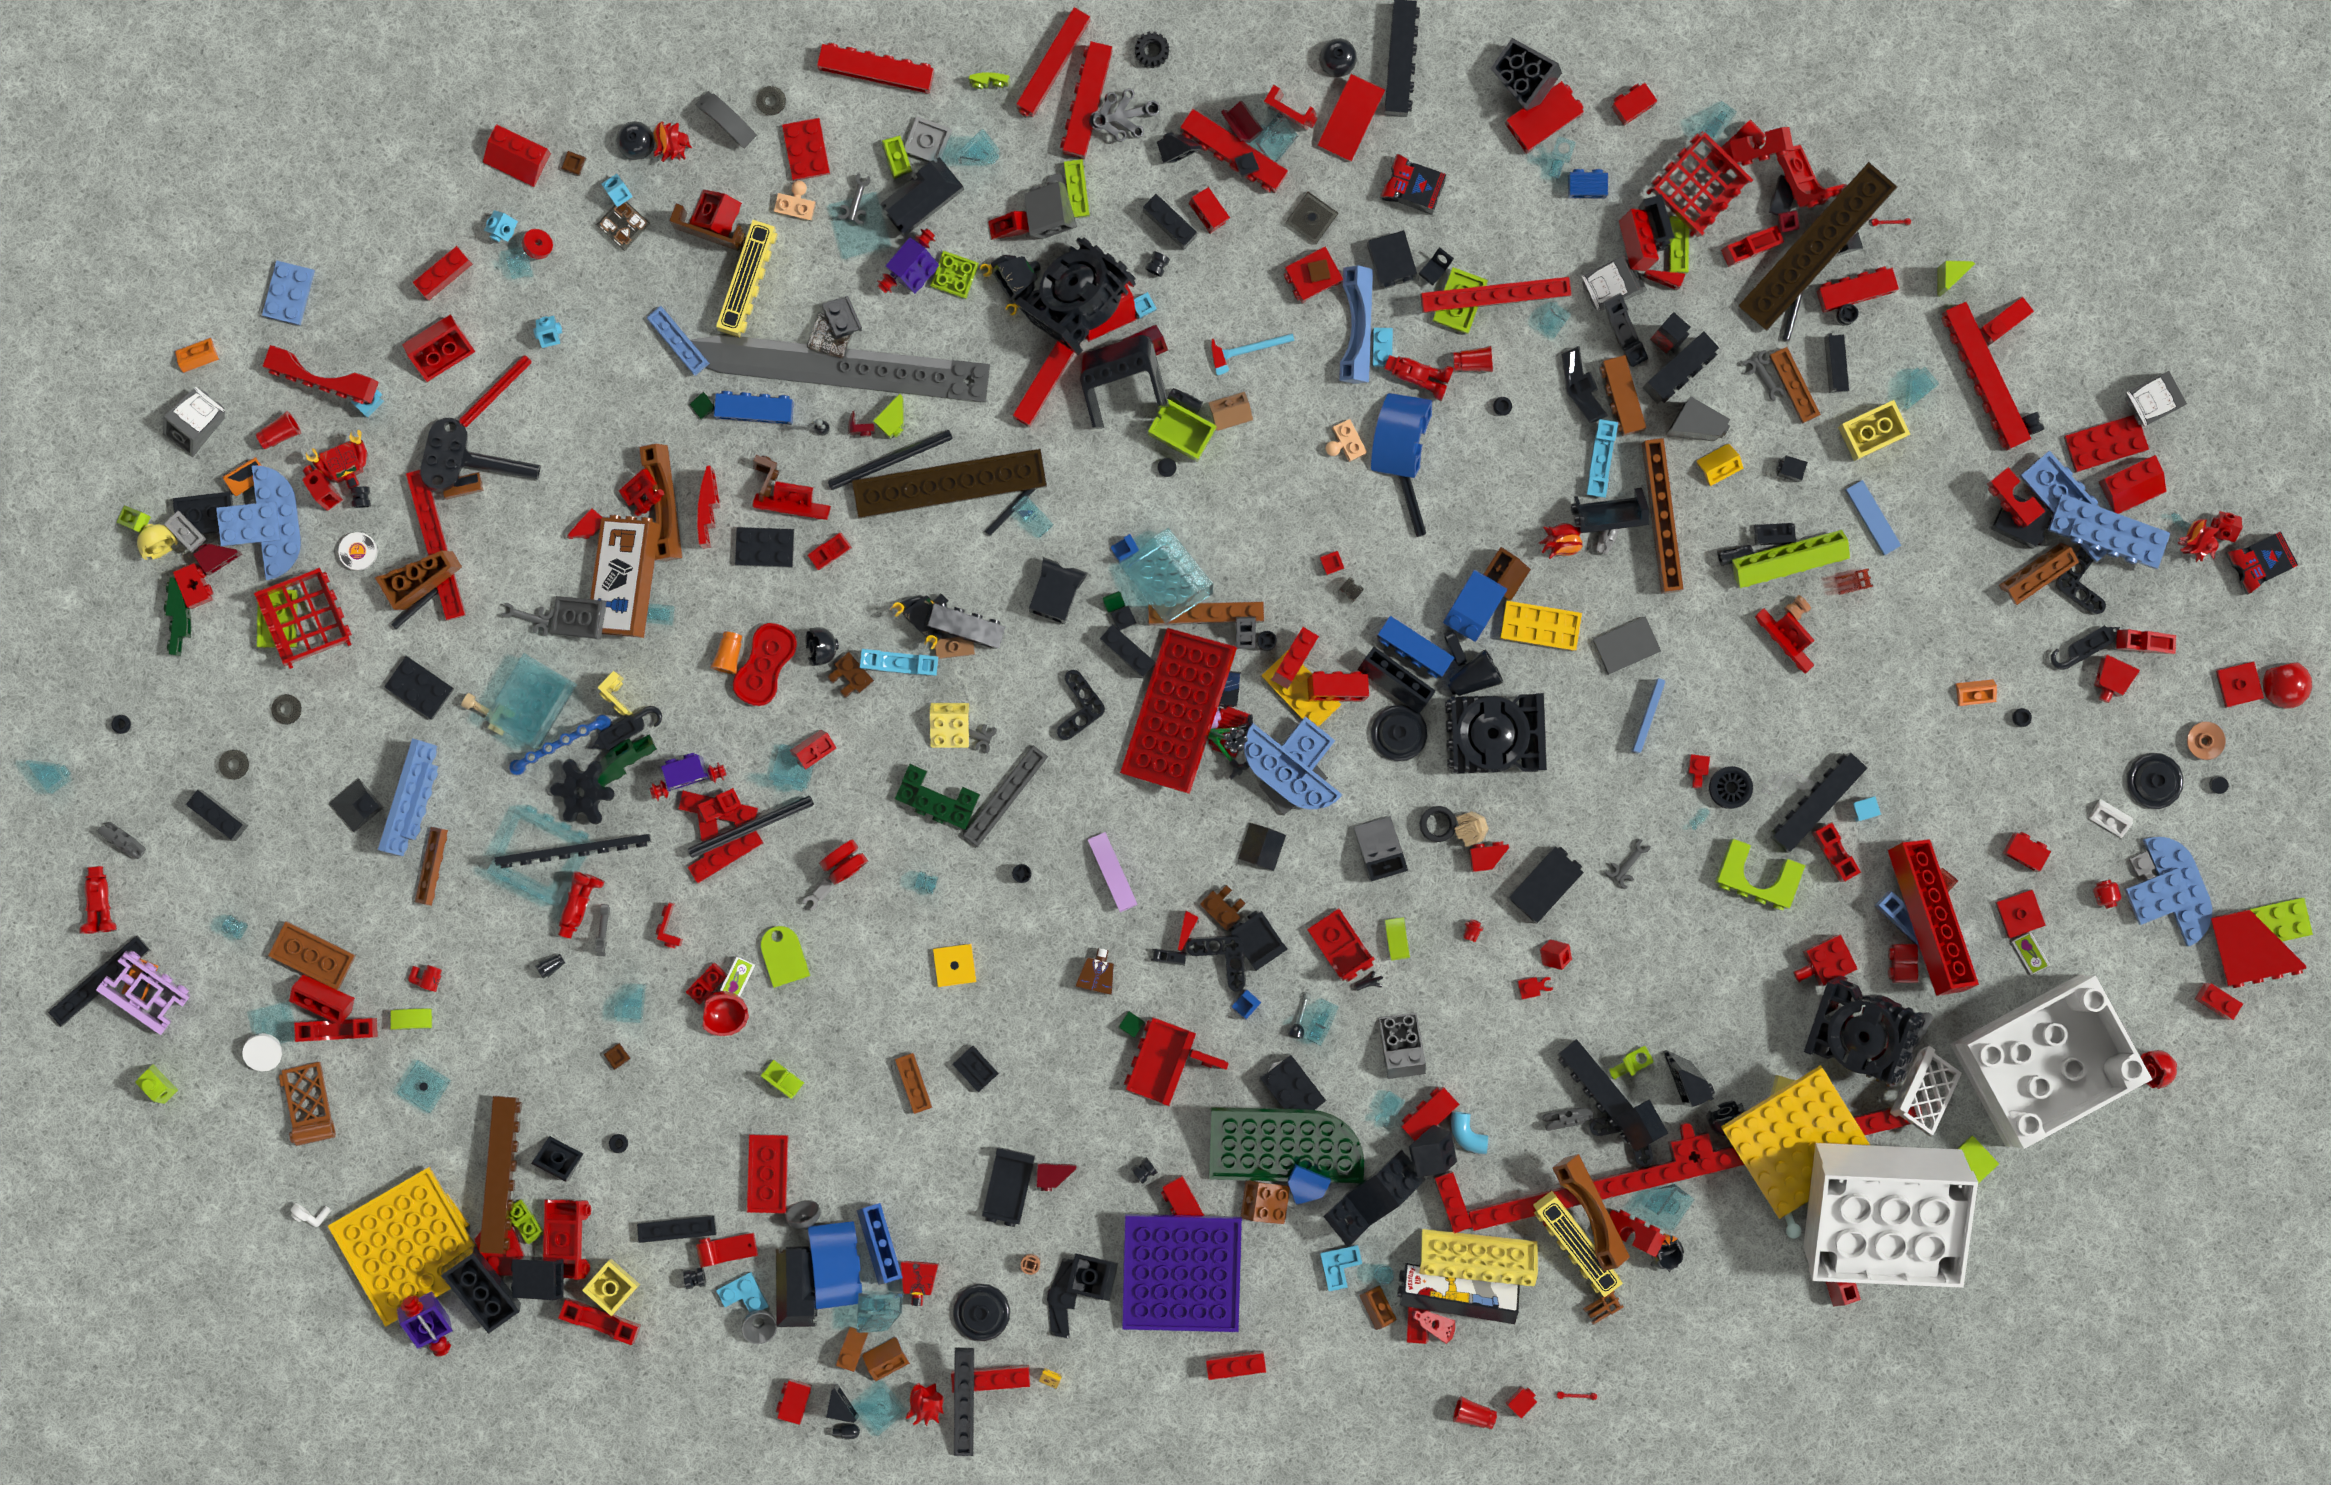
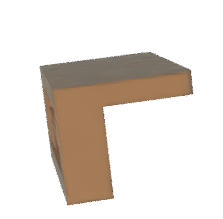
(1231, 411)

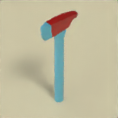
(1220, 355)

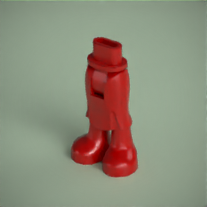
(1418, 374)
(97, 901)
(576, 903)

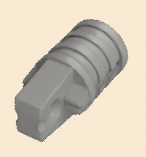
(1606, 542)

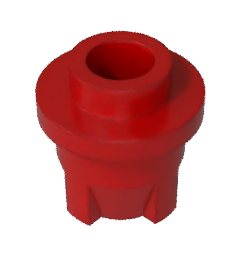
(1472, 930)

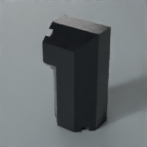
(922, 197)
(795, 1288)

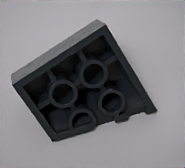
(1526, 73)
(1689, 1081)

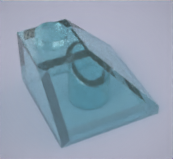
(978, 151)
(1667, 1204)

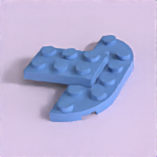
(268, 521)
(1291, 765)
(2174, 889)

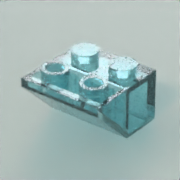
(878, 1311)

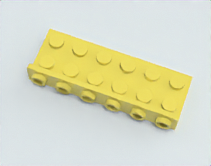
(1479, 1257)

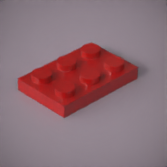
(806, 149)

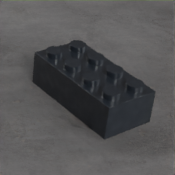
(1682, 366)
(480, 1289)

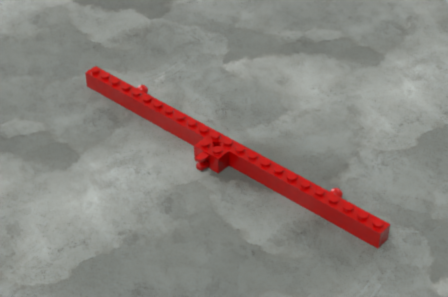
(1678, 1169)

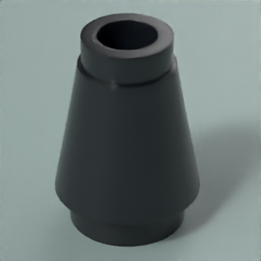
(550, 965)

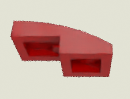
(829, 551)
(719, 805)

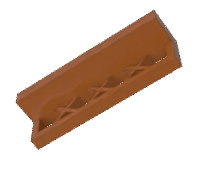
(2039, 573)

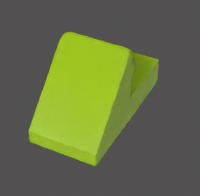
(133, 518)

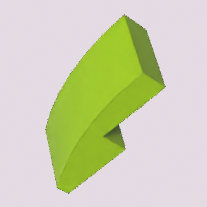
(983, 79)
(1397, 939)
(410, 1019)
(525, 1222)

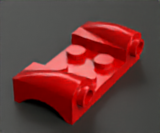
(564, 1234)

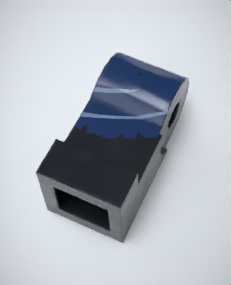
(1231, 690)

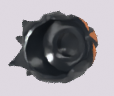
(1669, 1255)

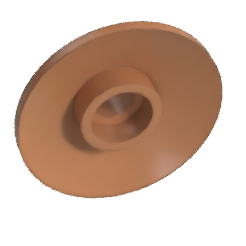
(2215, 740)

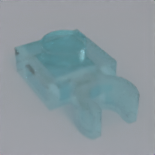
(1391, 1106)

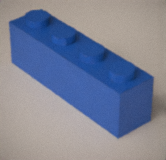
(754, 408)
(1415, 647)
(879, 1243)

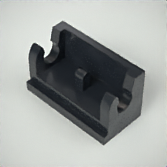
(1774, 534)

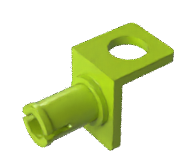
(1630, 1063)

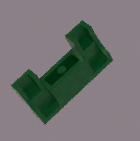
(927, 801)

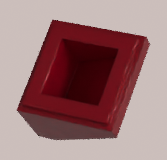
(1788, 221)

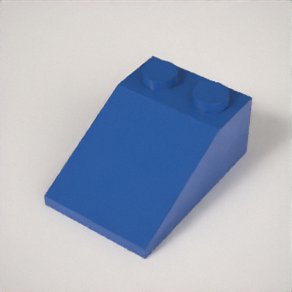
(1475, 605)

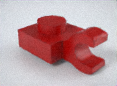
(1699, 767)

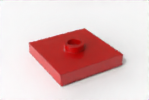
(2239, 684)
(2020, 913)
(1208, 1060)

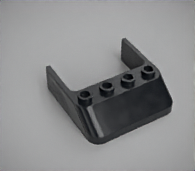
(1116, 363)

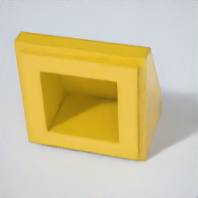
(1050, 1378)

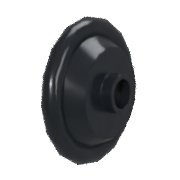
(1399, 733)
(2155, 780)
(981, 1312)

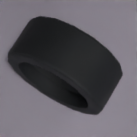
(1452, 824)

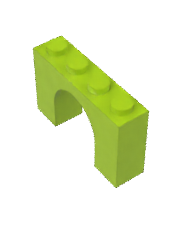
(1732, 876)

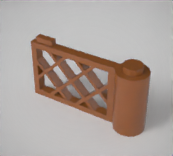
(313, 1129)

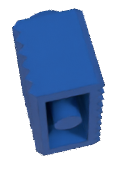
(1588, 184)

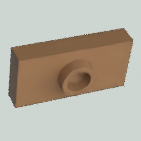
(954, 648)

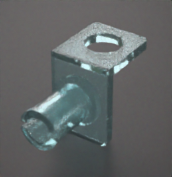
(1560, 158)

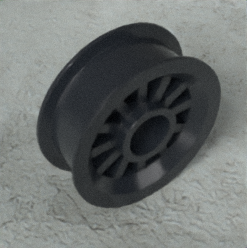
(1724, 803)

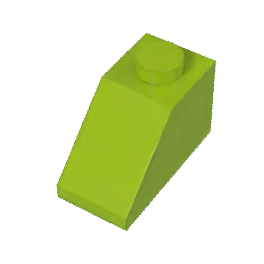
(892, 418)

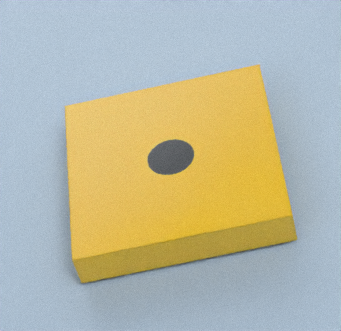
(954, 965)

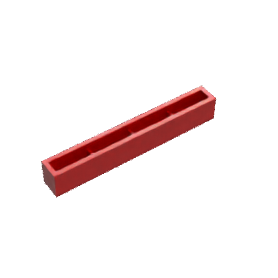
(1986, 376)

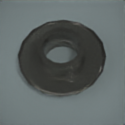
(770, 91)
(295, 713)
(224, 764)

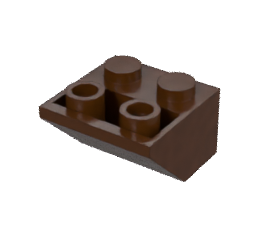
(1507, 571)

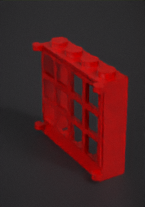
(1718, 204)
(276, 628)

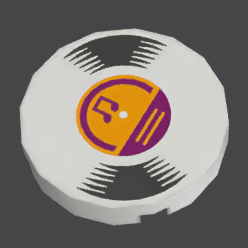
(358, 551)

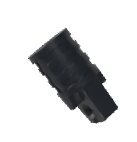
(1185, 400)
(1726, 555)

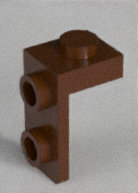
(767, 466)

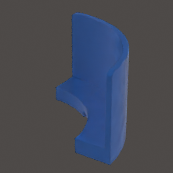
(1398, 435)
(835, 1264)

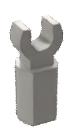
(819, 893)

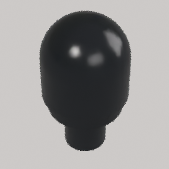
(847, 1431)

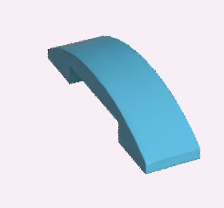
(1601, 458)
(899, 662)

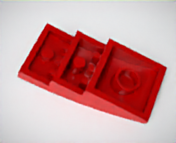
(1351, 117)
(707, 502)

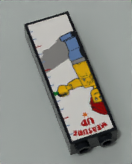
(1459, 1296)

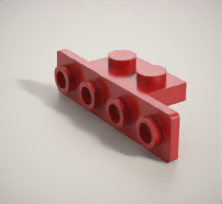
(793, 500)
(1790, 637)

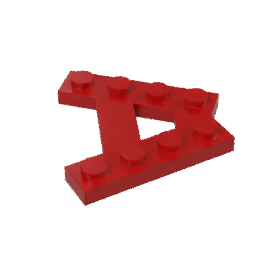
(728, 853)

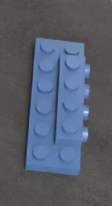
(2051, 479)
(2109, 532)
(410, 798)

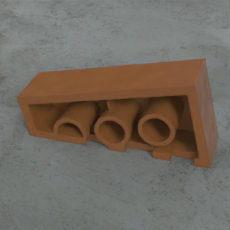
(416, 579)

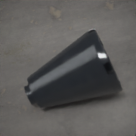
(1476, 675)

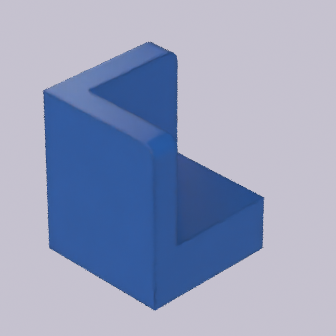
(1125, 548)
(1246, 1004)

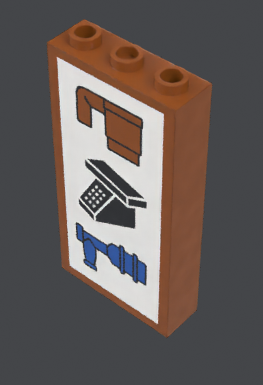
(625, 573)

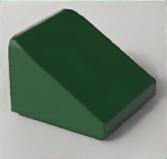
(702, 405)
(1113, 601)
(1131, 1024)

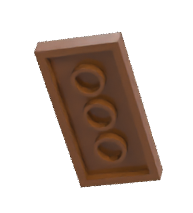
(312, 955)

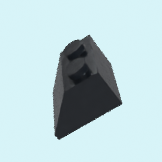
(1433, 1152)
(1092, 1277)

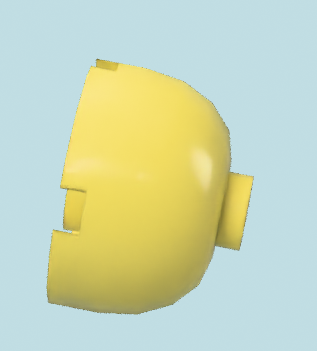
(155, 541)

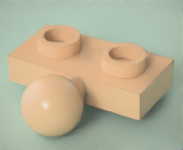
(795, 205)
(1348, 441)

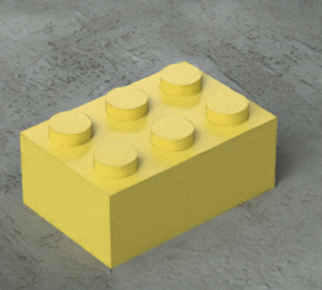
(1874, 430)

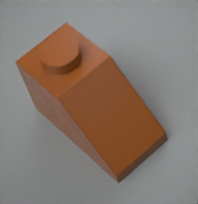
(851, 1349)

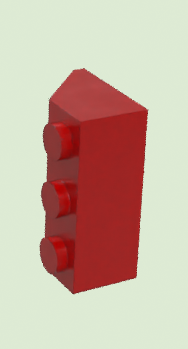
(515, 155)
(1122, 316)
(438, 348)
(2134, 485)

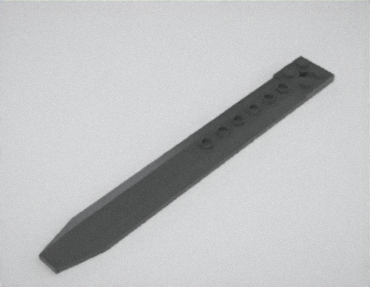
(856, 370)

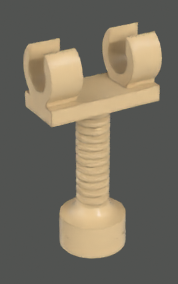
(469, 702)

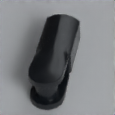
(1173, 957)

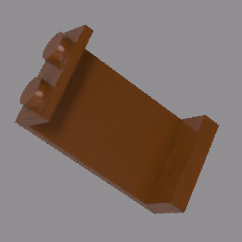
(678, 222)

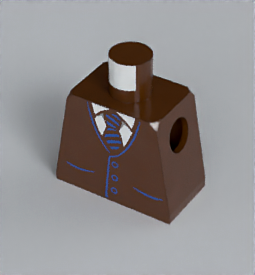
(1097, 973)

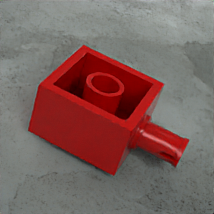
(1827, 961)

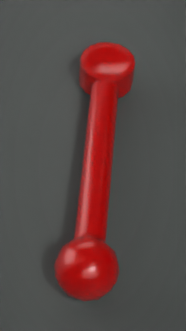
(1875, 222)
(1593, 1396)

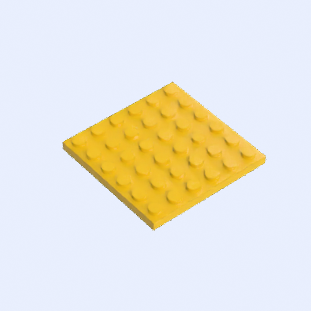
(1781, 1135)
(402, 1242)

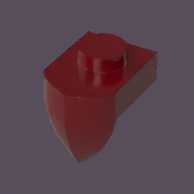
(864, 430)

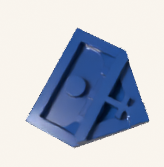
(1307, 1185)

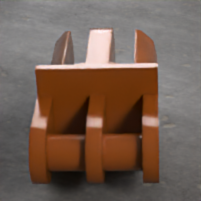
(1605, 1306)

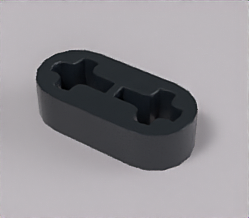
(1455, 647)

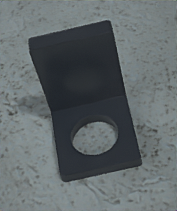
(1435, 268)

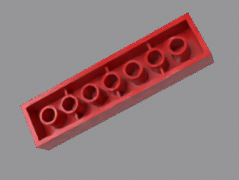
(1933, 917)

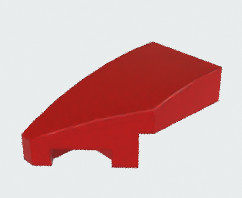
(587, 526)

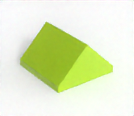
(1949, 273)

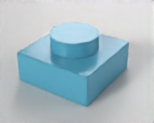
(1144, 305)

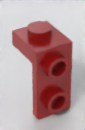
(670, 941)

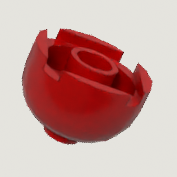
(2160, 1067)

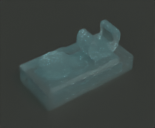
(660, 614)

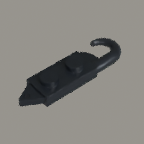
(2086, 647)
(625, 728)

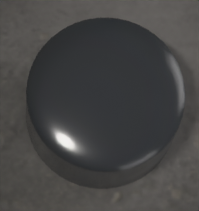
(2219, 784)

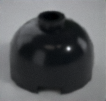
(1338, 57)
(635, 140)
(821, 645)
(1727, 1112)

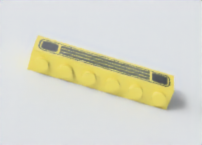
(746, 278)
(1577, 1243)

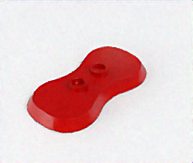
(758, 678)

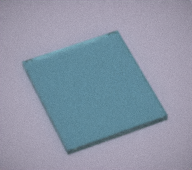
(861, 239)

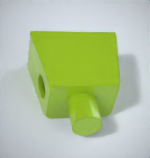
(155, 1084)

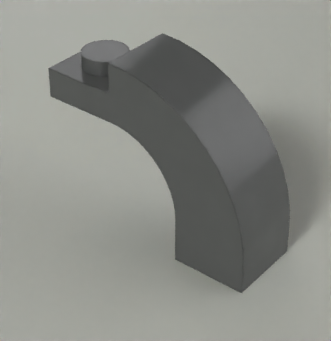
(726, 119)

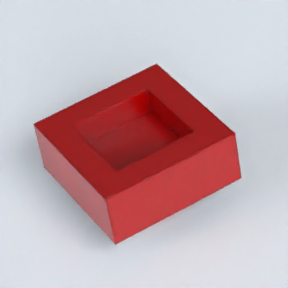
(1332, 563)

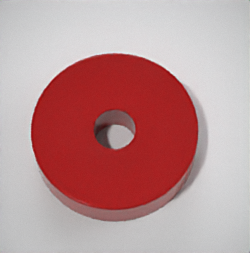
(532, 249)

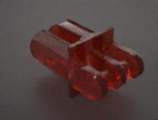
(1856, 581)

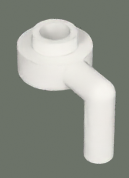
(300, 1213)

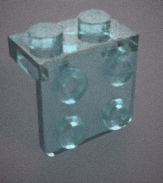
(788, 771)

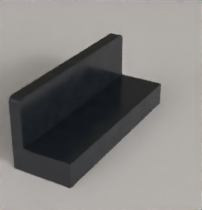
(1836, 363)

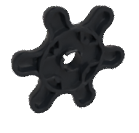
(592, 791)

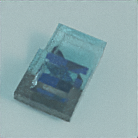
(1032, 516)

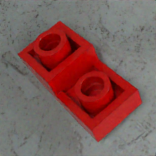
(706, 983)

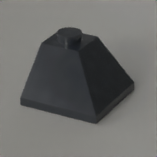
(356, 805)

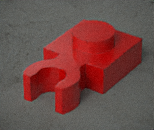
(1531, 987)

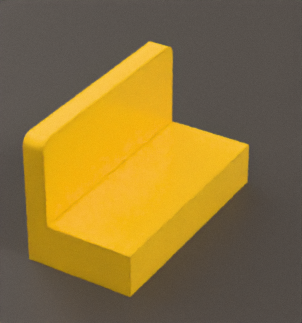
(1720, 464)

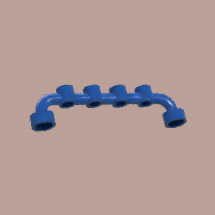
(519, 766)

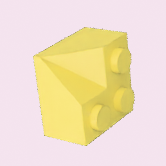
(611, 1287)

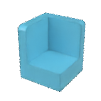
(1866, 809)

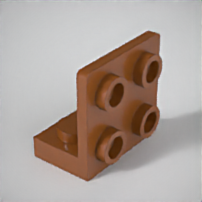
(1265, 1202)

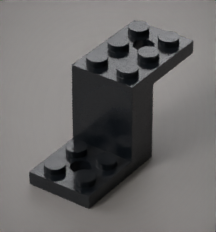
(1373, 1198)

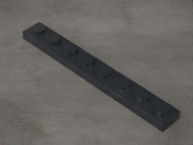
(580, 849)

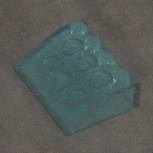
(1168, 576)
(530, 701)

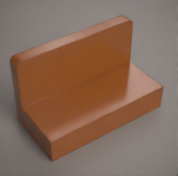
(885, 1359)

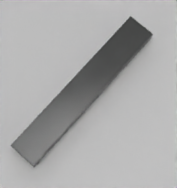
(1005, 796)

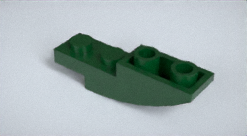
(181, 624)
(623, 755)

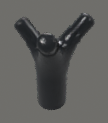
(1370, 981)

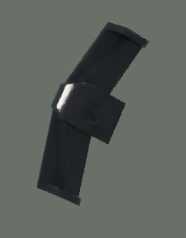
(1581, 386)
(1060, 1300)

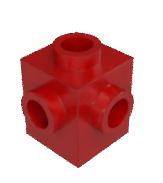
(2228, 525)

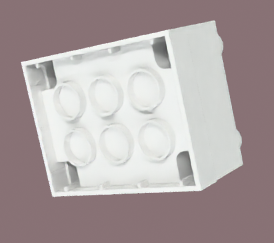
(2051, 1061)
(1889, 1215)

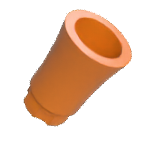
(727, 653)

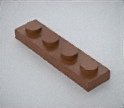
(1794, 385)
(431, 866)

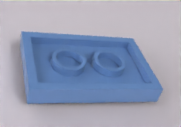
(288, 293)

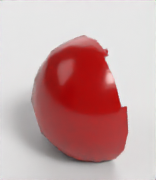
(2287, 685)
(724, 1013)

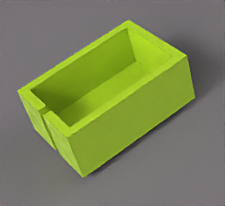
(1182, 430)

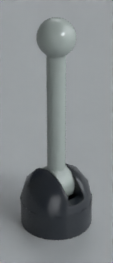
(821, 427)
(1297, 1030)

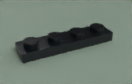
(676, 1229)

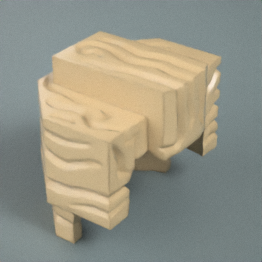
(1471, 828)

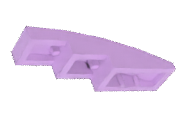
(1112, 872)

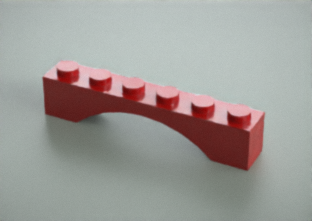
(354, 385)

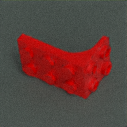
(1803, 181)
(1341, 946)

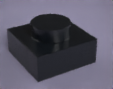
(1246, 164)
(1123, 618)

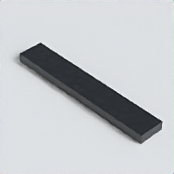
(86, 991)
(963, 1401)

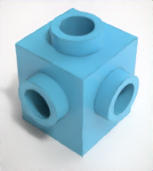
(500, 226)
(548, 331)

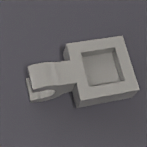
(2143, 865)

